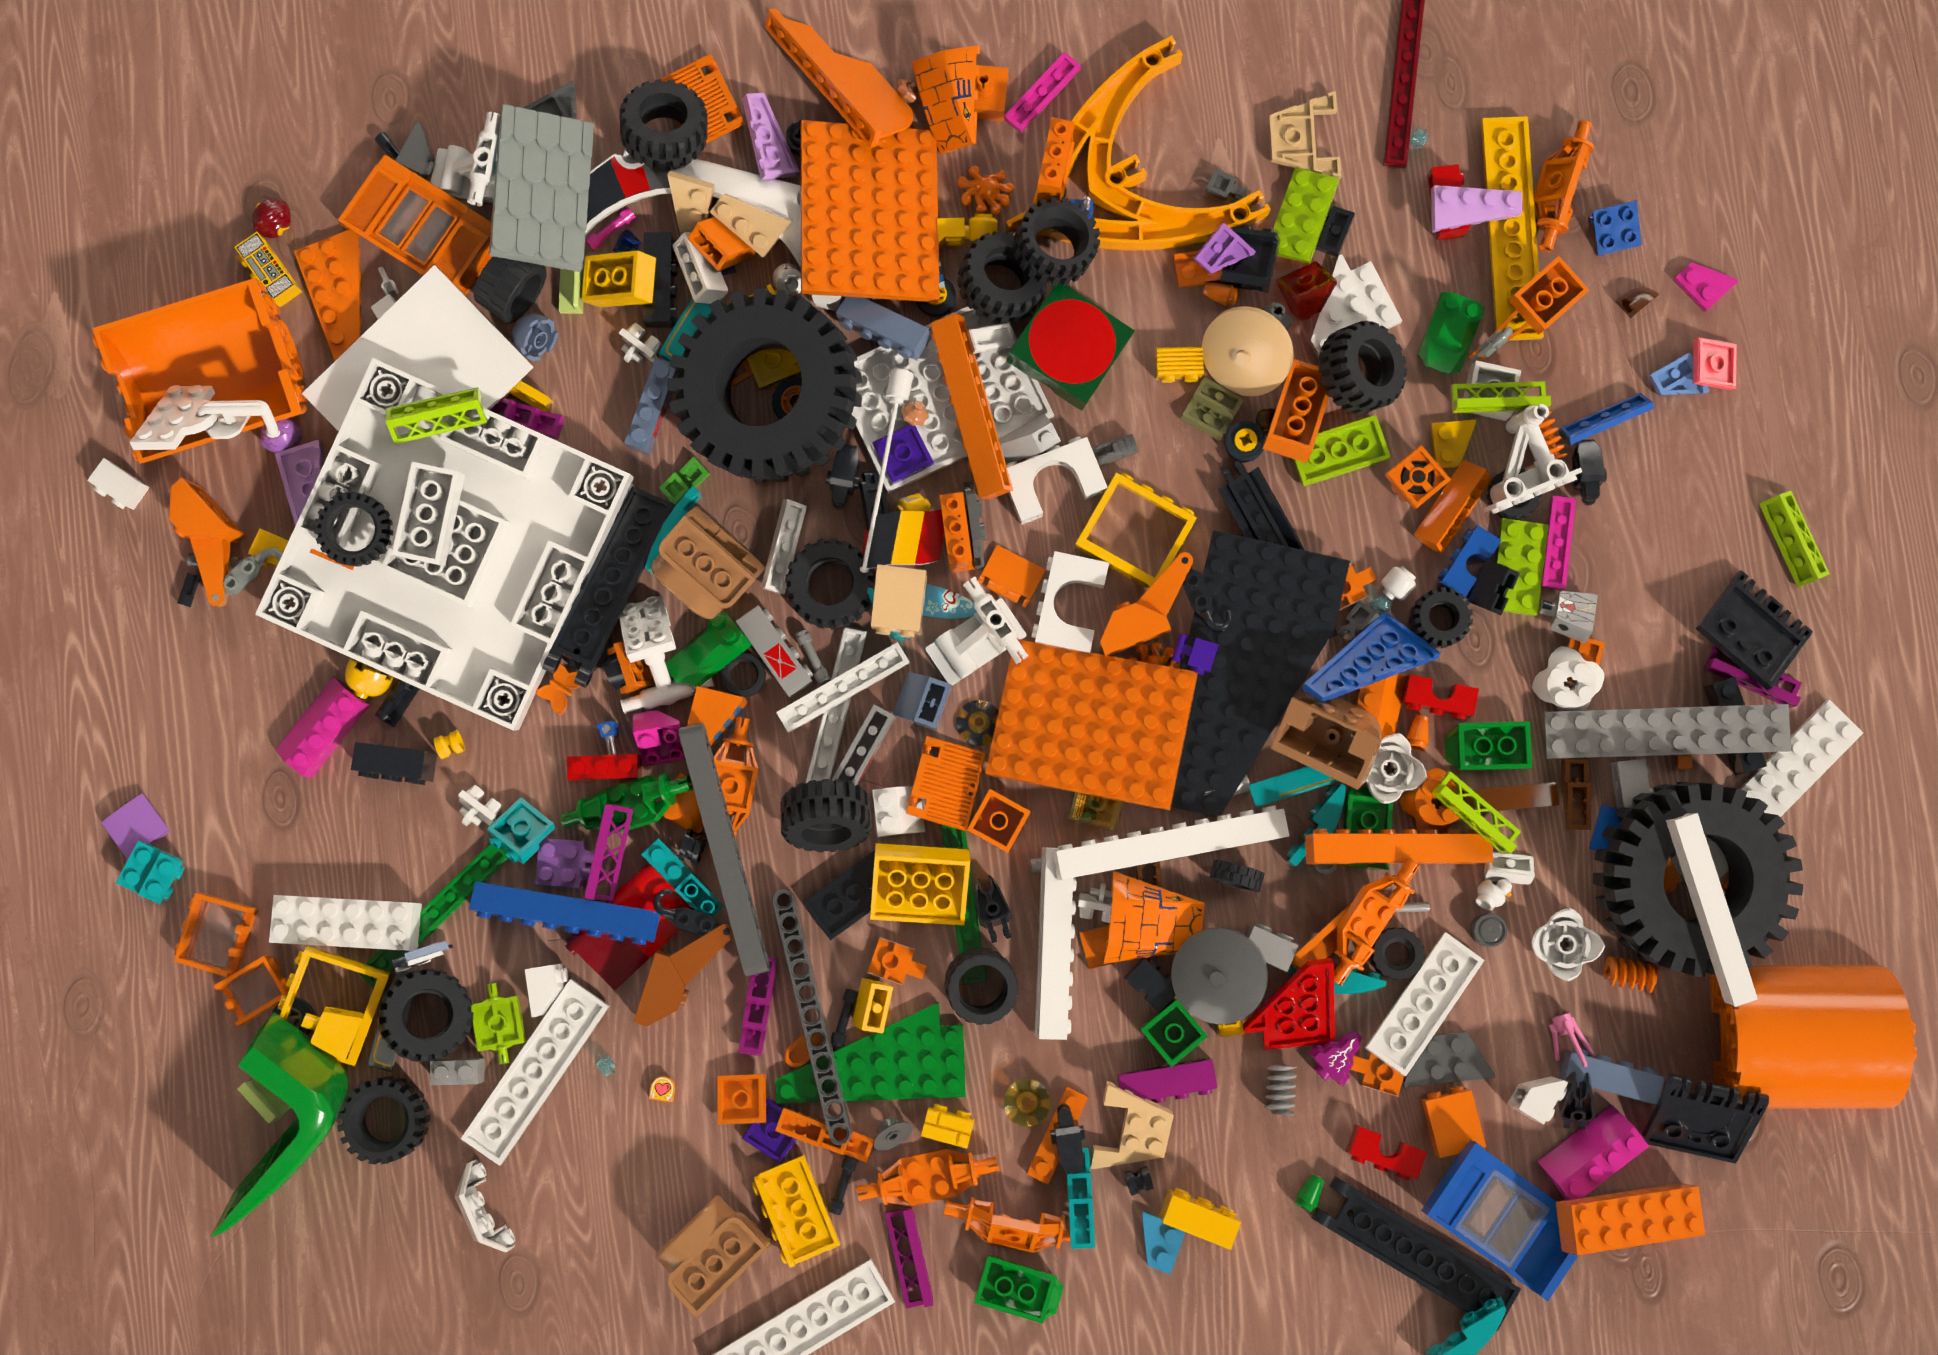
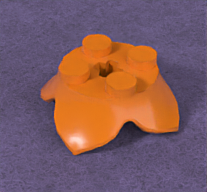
(1419, 805)

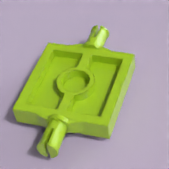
(498, 1023)

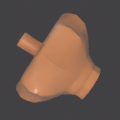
(908, 91)
(914, 413)

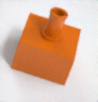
(991, 93)

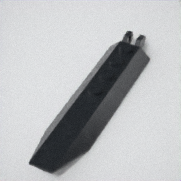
(1257, 509)

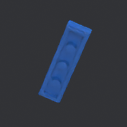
(1606, 418)

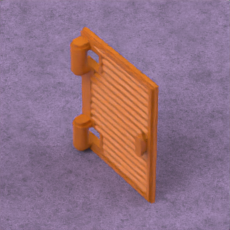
(713, 92)
(946, 783)

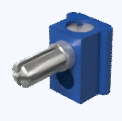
(1088, 204)
(608, 731)

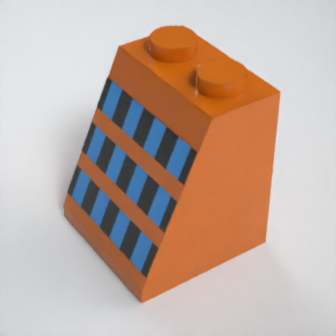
(716, 711)

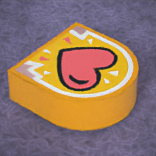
(662, 1089)

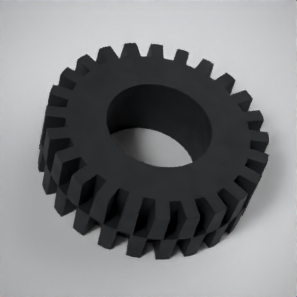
(718, 351)
(1638, 860)

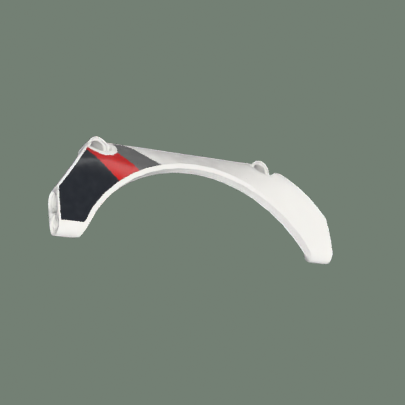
(624, 181)

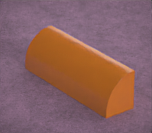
(1453, 506)

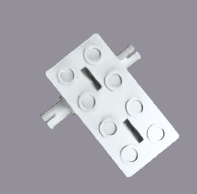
(470, 174)
(1547, 469)
(648, 637)
(979, 638)

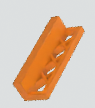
(1321, 945)

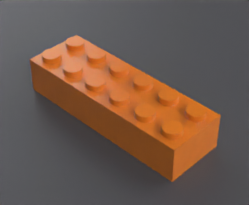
(1630, 1218)

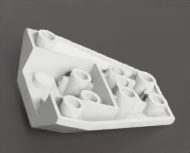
(473, 1211)

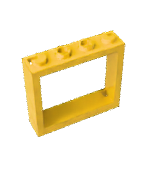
(1115, 562)
(295, 979)

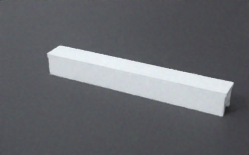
(1711, 909)

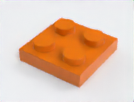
(741, 1099)

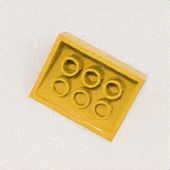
(920, 884)

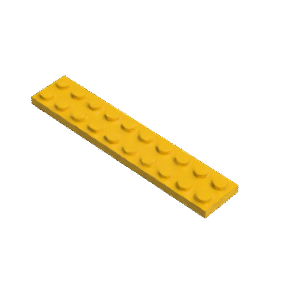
(1511, 239)

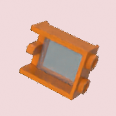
(254, 989)

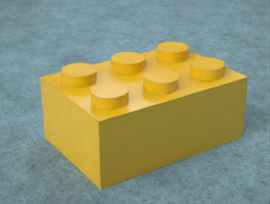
(618, 279)
(1200, 1218)

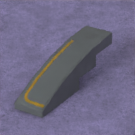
(381, 1055)

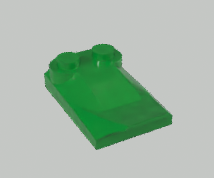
(1450, 332)
(708, 651)
(1489, 746)
(1366, 812)
(1018, 1289)

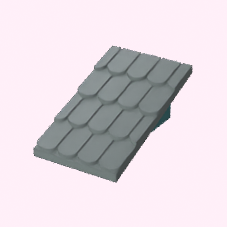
(541, 188)

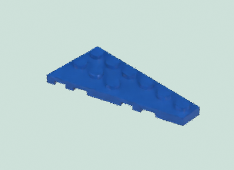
(1373, 655)

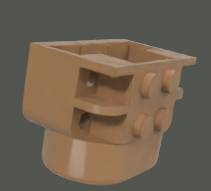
(704, 565)
(1330, 738)
(710, 1253)

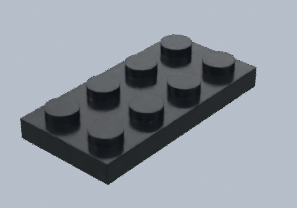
(844, 899)

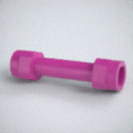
(595, 241)

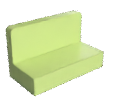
(571, 292)
(263, 1100)

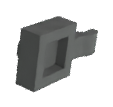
(1224, 185)

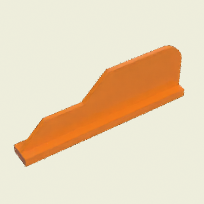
(847, 83)

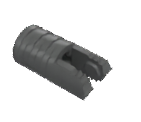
(1116, 449)

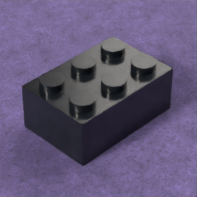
(393, 763)

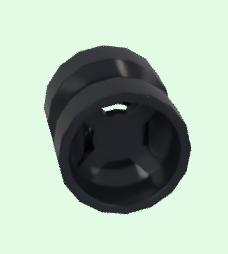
(1139, 1180)

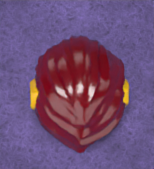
(271, 218)

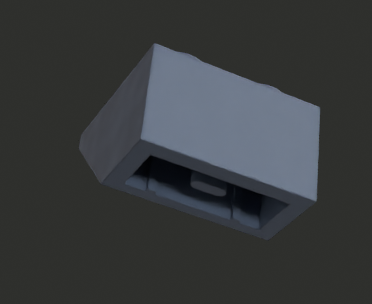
(922, 700)

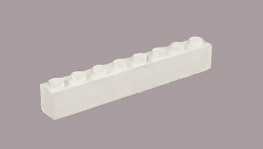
(1054, 951)

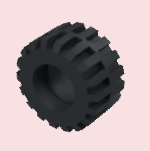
(1457, 609)

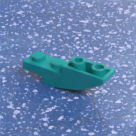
(1323, 817)
(682, 878)
(1354, 982)
(1476, 1331)

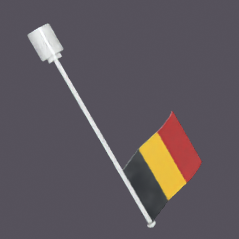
(901, 535)

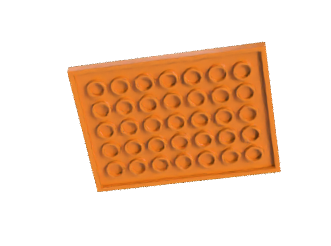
(869, 214)
(1092, 724)

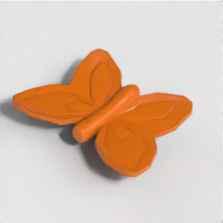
(558, 688)

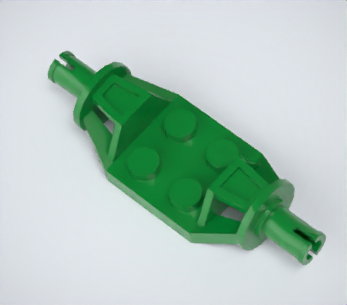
(634, 794)

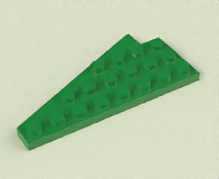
(904, 1062)

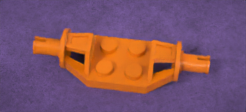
(1558, 185)
(736, 776)
(1368, 918)
(927, 1177)
(1009, 1232)

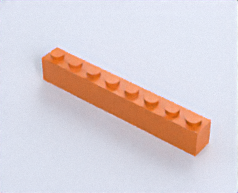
(971, 407)
(1396, 848)

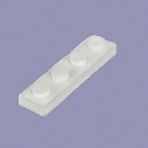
(783, 546)

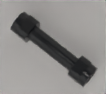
(850, 998)
(836, 1205)

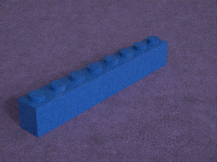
(565, 912)

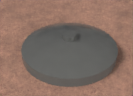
(1219, 975)

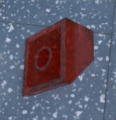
(1307, 290)

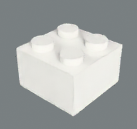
(1490, 373)

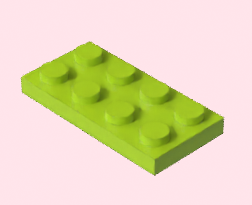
(1304, 213)
(1344, 451)
(1524, 551)

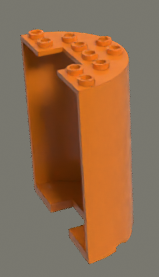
(212, 340)
(1818, 1037)

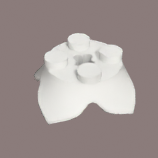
(1563, 664)
(1407, 775)
(1583, 946)

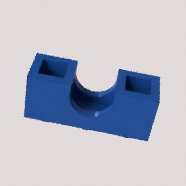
(1477, 544)

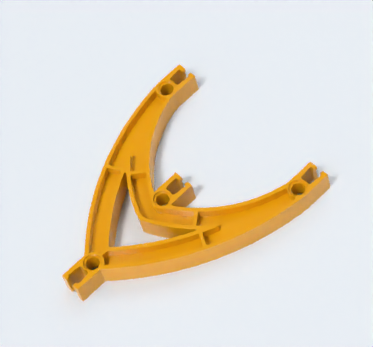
(1144, 222)

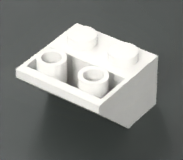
(1538, 1098)

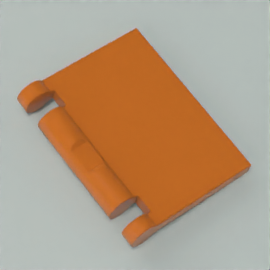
(1011, 575)

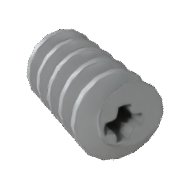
(1280, 1089)

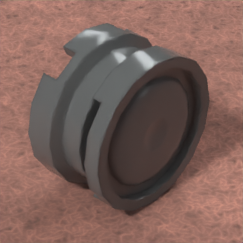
(1488, 930)

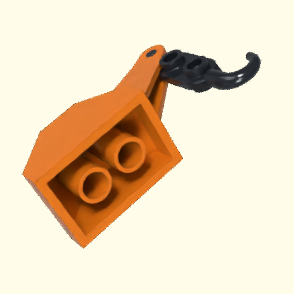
(1147, 617)

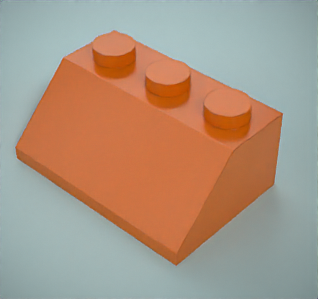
(1383, 701)

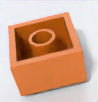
(998, 821)

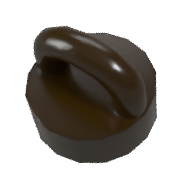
(1264, 418)

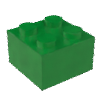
(1173, 1032)

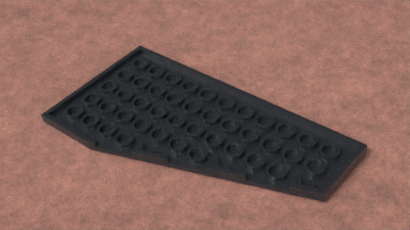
(1282, 616)

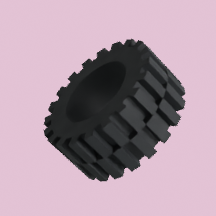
(1070, 222)
(355, 1120)

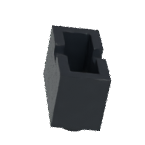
(1492, 586)
(1146, 977)

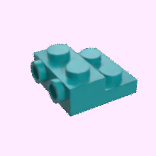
(520, 831)
(150, 872)

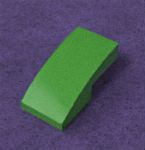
(679, 483)

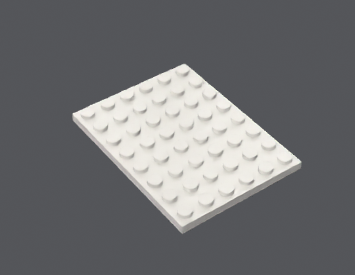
(1010, 394)

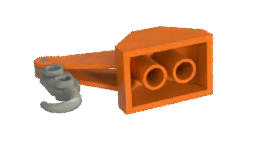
(1539, 303)
(211, 534)

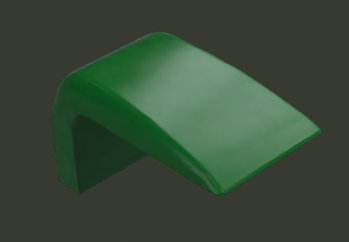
(311, 1085)

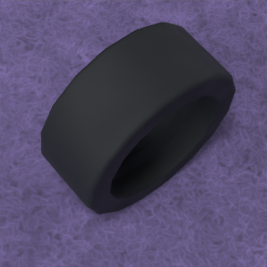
(756, 687)

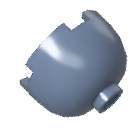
(534, 335)

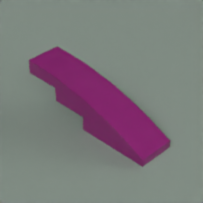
(530, 417)
(757, 1011)

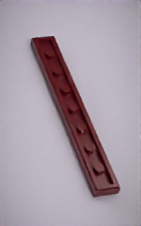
(1403, 83)

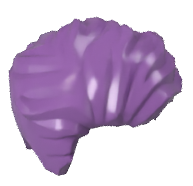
(289, 435)

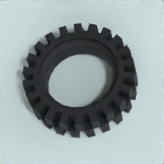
(327, 519)

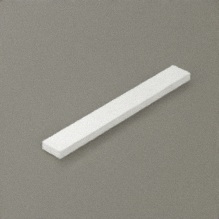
(833, 720)

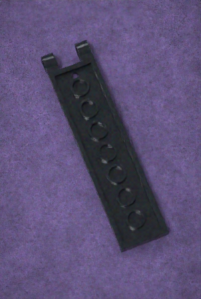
(609, 584)
(1415, 1252)

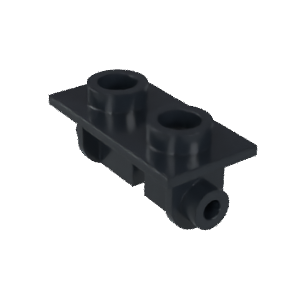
(396, 702)

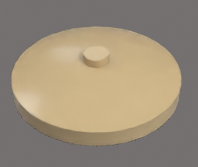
(1247, 351)

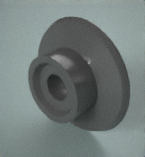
(891, 1134)

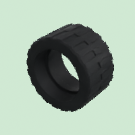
(509, 287)
(991, 1012)

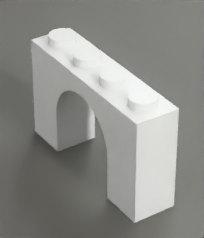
(1075, 456)
(1066, 570)

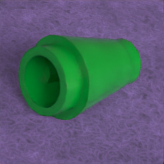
(1309, 1194)

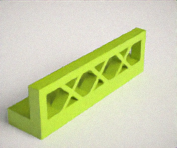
(1499, 402)
(433, 411)
(1794, 538)
(1473, 817)

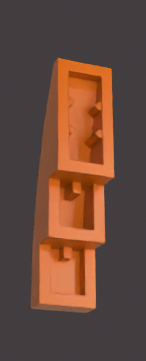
(815, 1133)

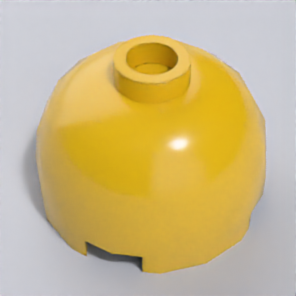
(366, 680)

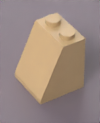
(898, 600)

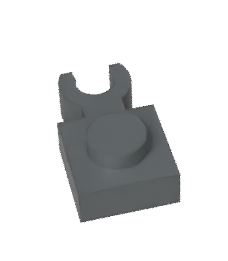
(1359, 619)

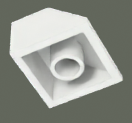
(891, 814)
(545, 986)

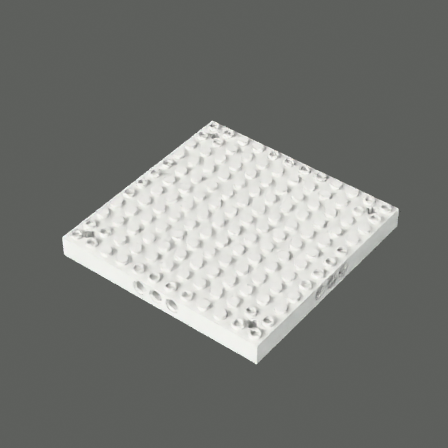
(512, 566)

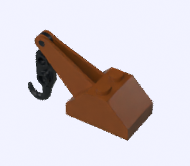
(672, 972)

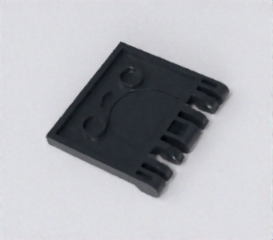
(1753, 632)
(1705, 1123)

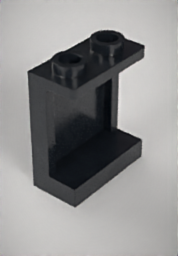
(1255, 270)

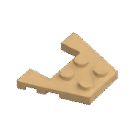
(1294, 136)
(1143, 1130)

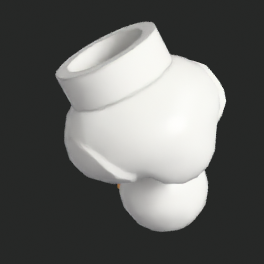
(1493, 895)

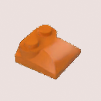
(685, 810)

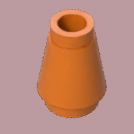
(1221, 293)
(1418, 733)

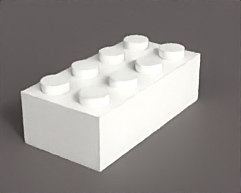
(428, 514)

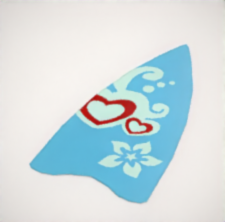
(946, 604)

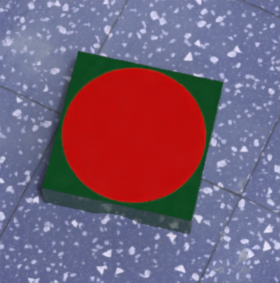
(1070, 345)

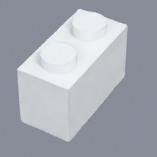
(118, 484)

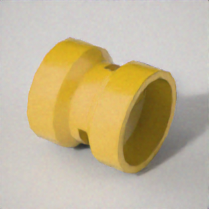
(449, 744)

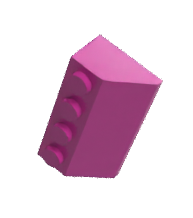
(321, 728)
(1592, 1154)

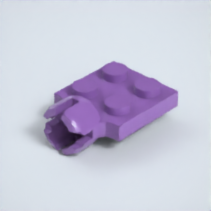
(564, 863)

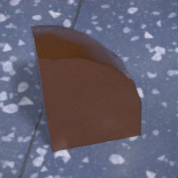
(1636, 300)

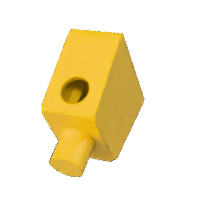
(334, 1030)

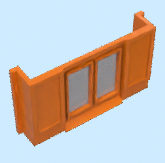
(419, 224)

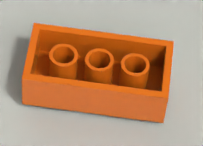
(1298, 413)

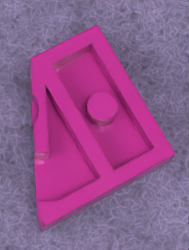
(1704, 284)

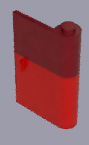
(620, 959)

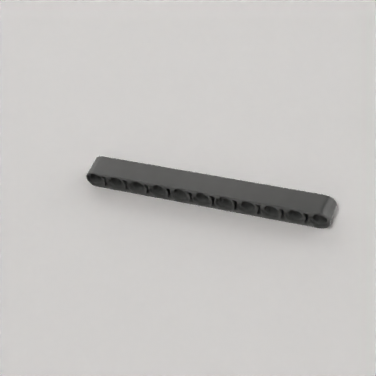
(724, 849)
(819, 1025)

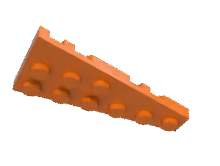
(334, 286)

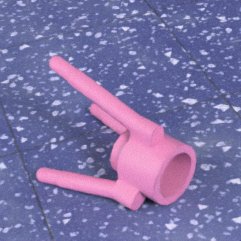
(1566, 1025)

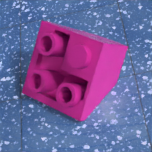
(657, 738)

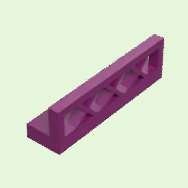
(1744, 680)
(600, 849)
(918, 1257)

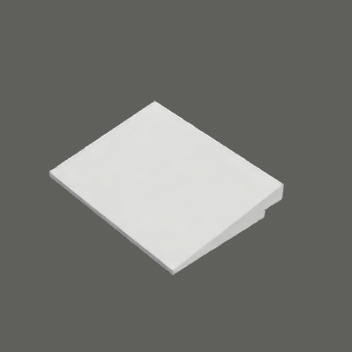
(431, 336)

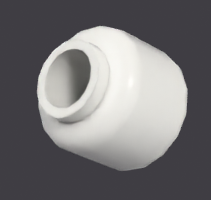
(787, 278)
(1398, 583)

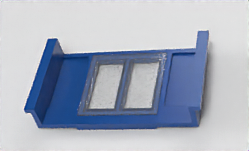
(1502, 1219)

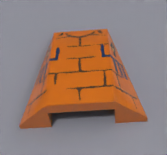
(949, 95)
(1148, 920)

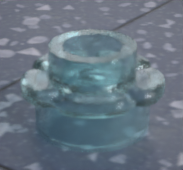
(1419, 138)
(1381, 604)
(606, 1065)

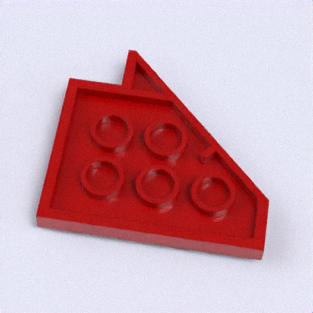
(1299, 1010)

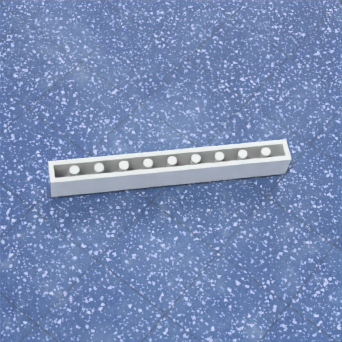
(1170, 844)

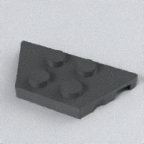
(559, 102)
(977, 529)
(1447, 1060)

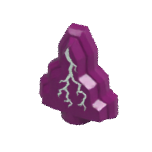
(1336, 1058)

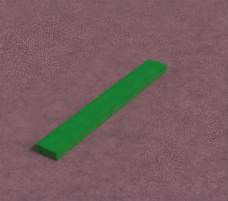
(444, 904)
(968, 934)

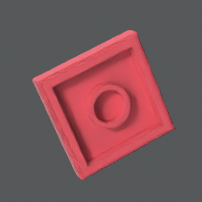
(1714, 363)

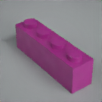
(1171, 1081)

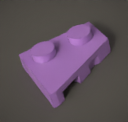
(1222, 250)

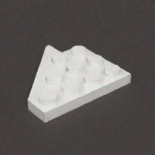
(1355, 298)

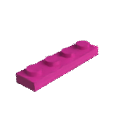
(1042, 92)
(1558, 542)

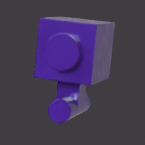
(1200, 654)

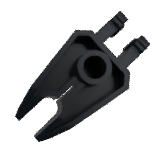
(1590, 460)
(843, 477)
(993, 912)
(1577, 1102)
(1068, 1137)

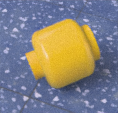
(980, 225)
(913, 503)

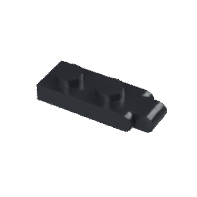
(868, 491)

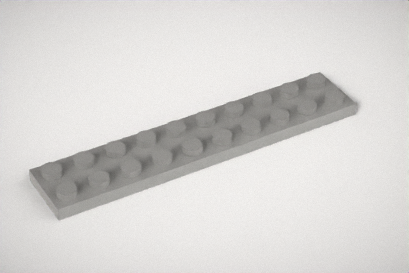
(1667, 731)

